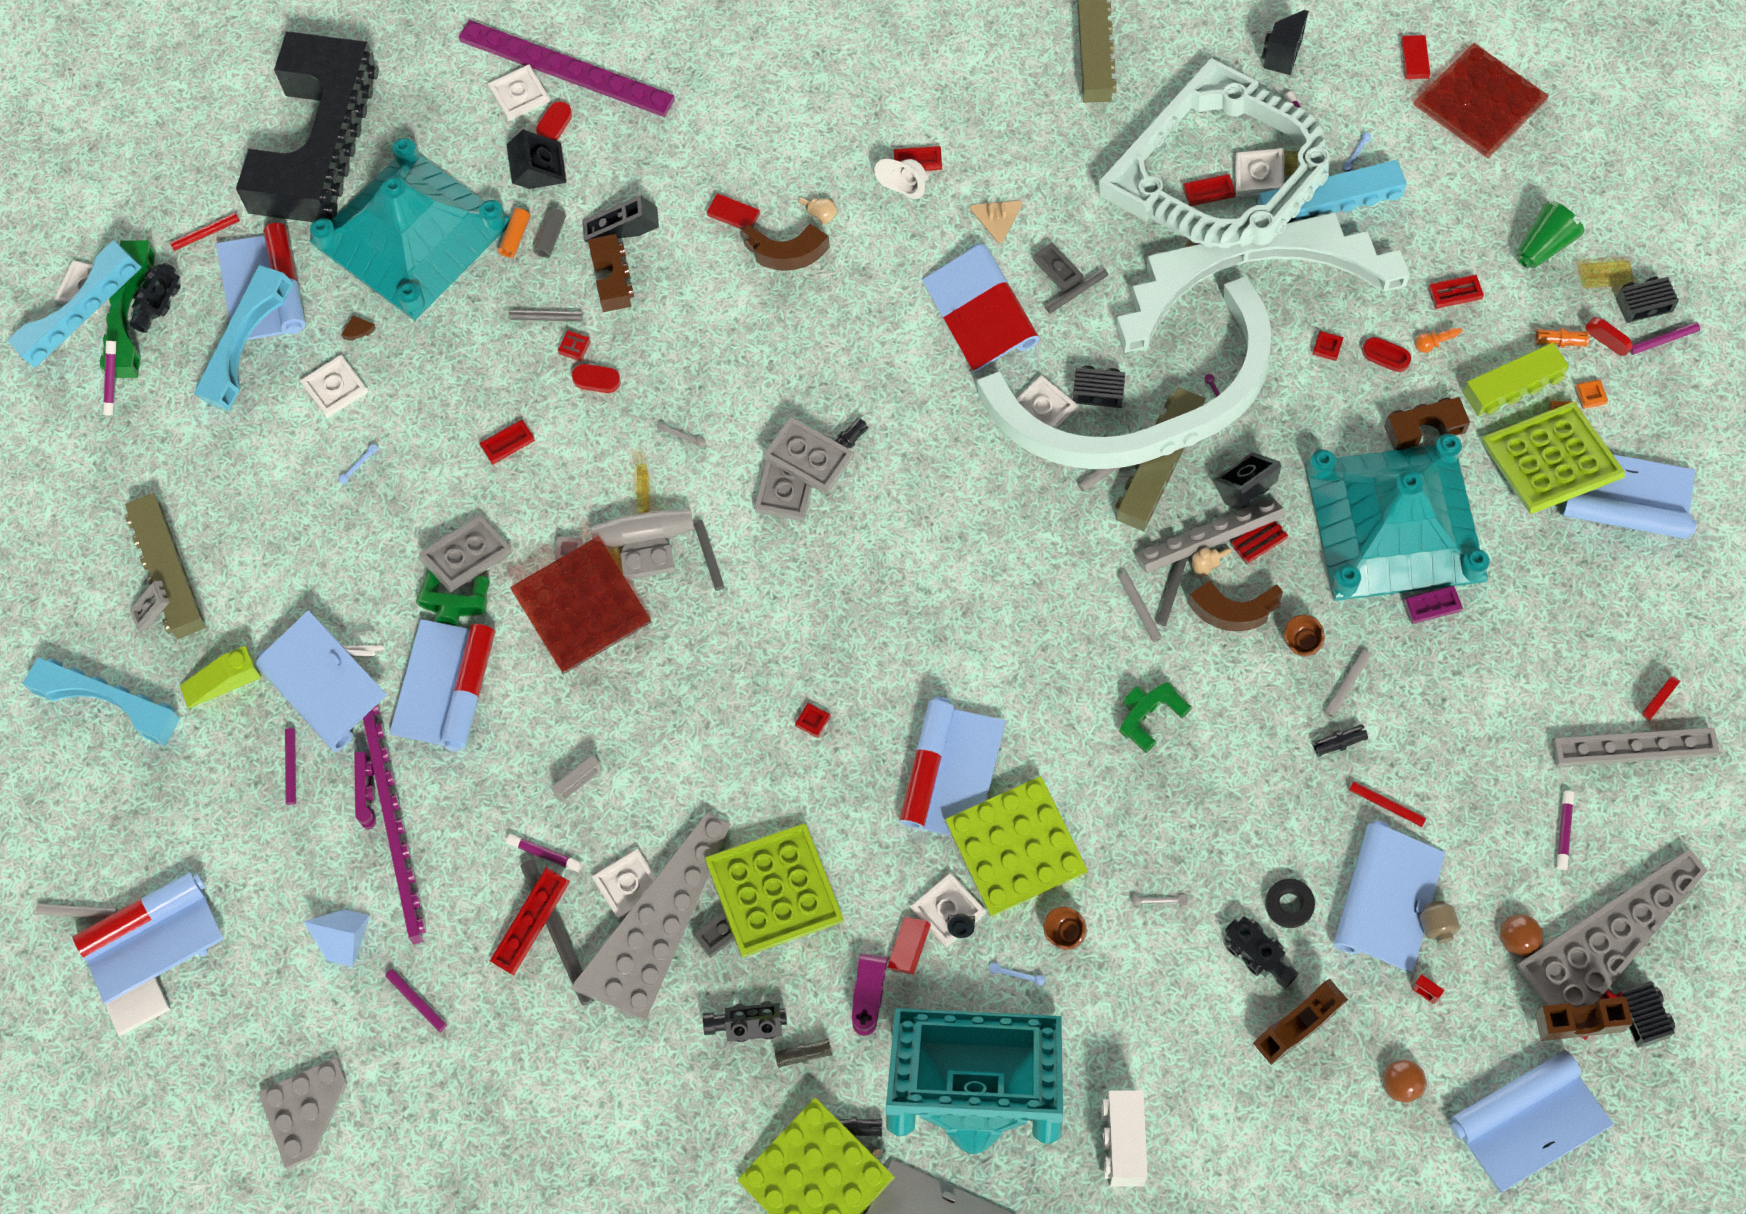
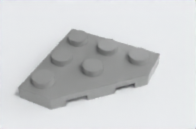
(302, 1110)

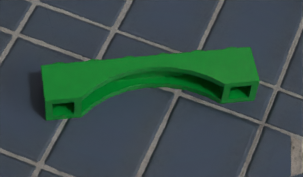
(127, 356)

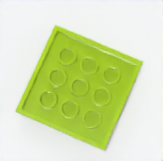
(1553, 457)
(1015, 846)
(773, 890)
(816, 1168)

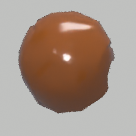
(1304, 635)
(1065, 928)
(1521, 935)
(1404, 1081)

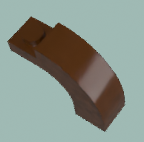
(788, 254)
(1233, 615)
(1301, 1022)

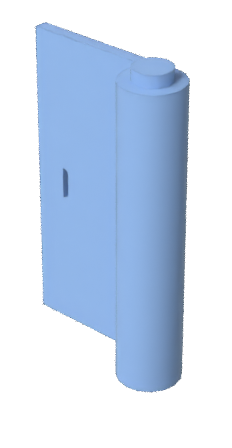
(1647, 499)
(307, 674)
(1382, 897)
(1525, 1115)

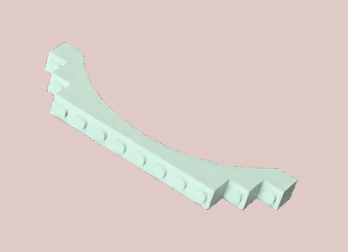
(1310, 239)

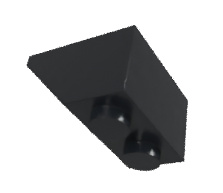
(1284, 43)
(535, 161)
(1247, 479)

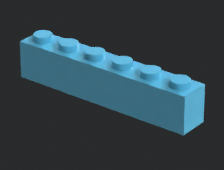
(1351, 190)

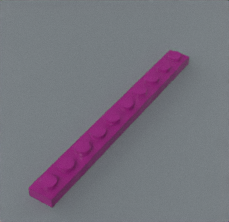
(567, 68)
(394, 827)

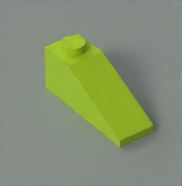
(220, 677)

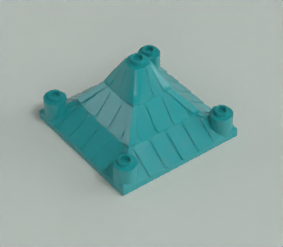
(410, 231)
(1395, 520)
(975, 1075)

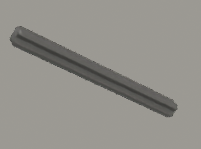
(558, 934)

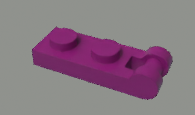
(364, 790)

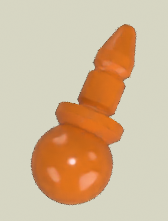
(1426, 342)

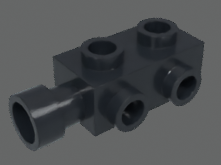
(155, 295)
(1251, 948)
(750, 1025)

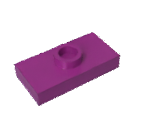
(1433, 604)

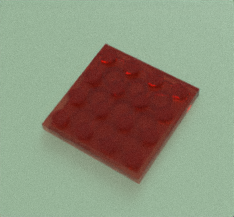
(1481, 100)
(580, 605)

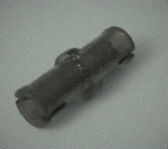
(803, 1053)

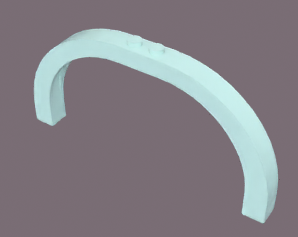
(1156, 440)

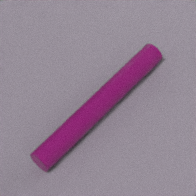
(1665, 338)
(290, 766)
(416, 1000)

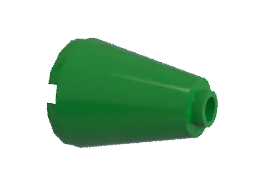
(1548, 235)

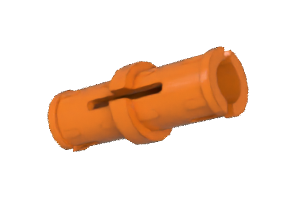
(1562, 337)

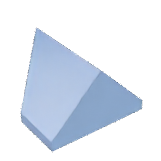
(339, 935)

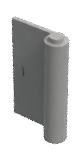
(922, 1194)

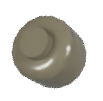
(1439, 921)

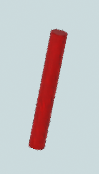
(204, 232)
(1387, 804)

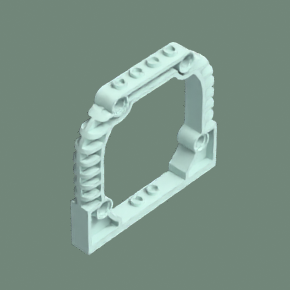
(1226, 89)

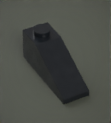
(625, 220)

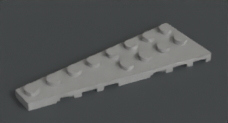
(640, 950)
(1597, 950)

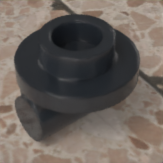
(961, 925)

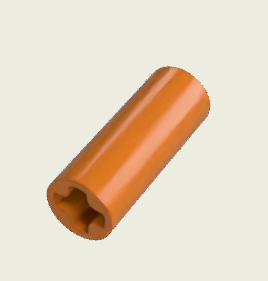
(514, 233)

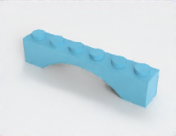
(109, 273)
(264, 294)
(55, 682)

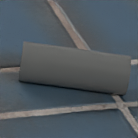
(549, 233)

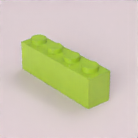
(1516, 379)

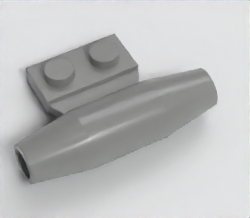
(644, 540)

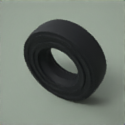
(1295, 887)

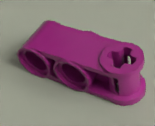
(868, 992)

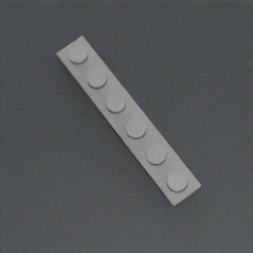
(1210, 535)
(1635, 747)

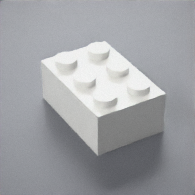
(1124, 1138)

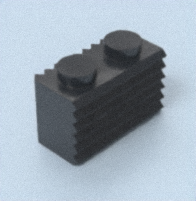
(1647, 299)
(1099, 387)
(1648, 1014)

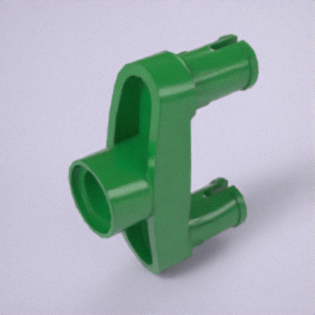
(452, 606)
(1141, 703)

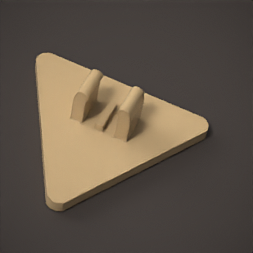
(997, 217)

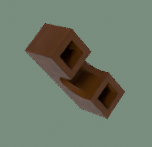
(613, 290)
(1446, 416)
(1599, 1018)

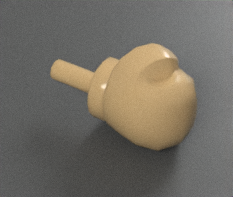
(820, 208)
(1206, 560)

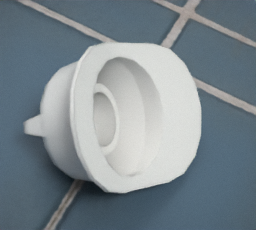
(904, 177)

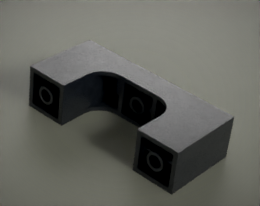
(310, 180)

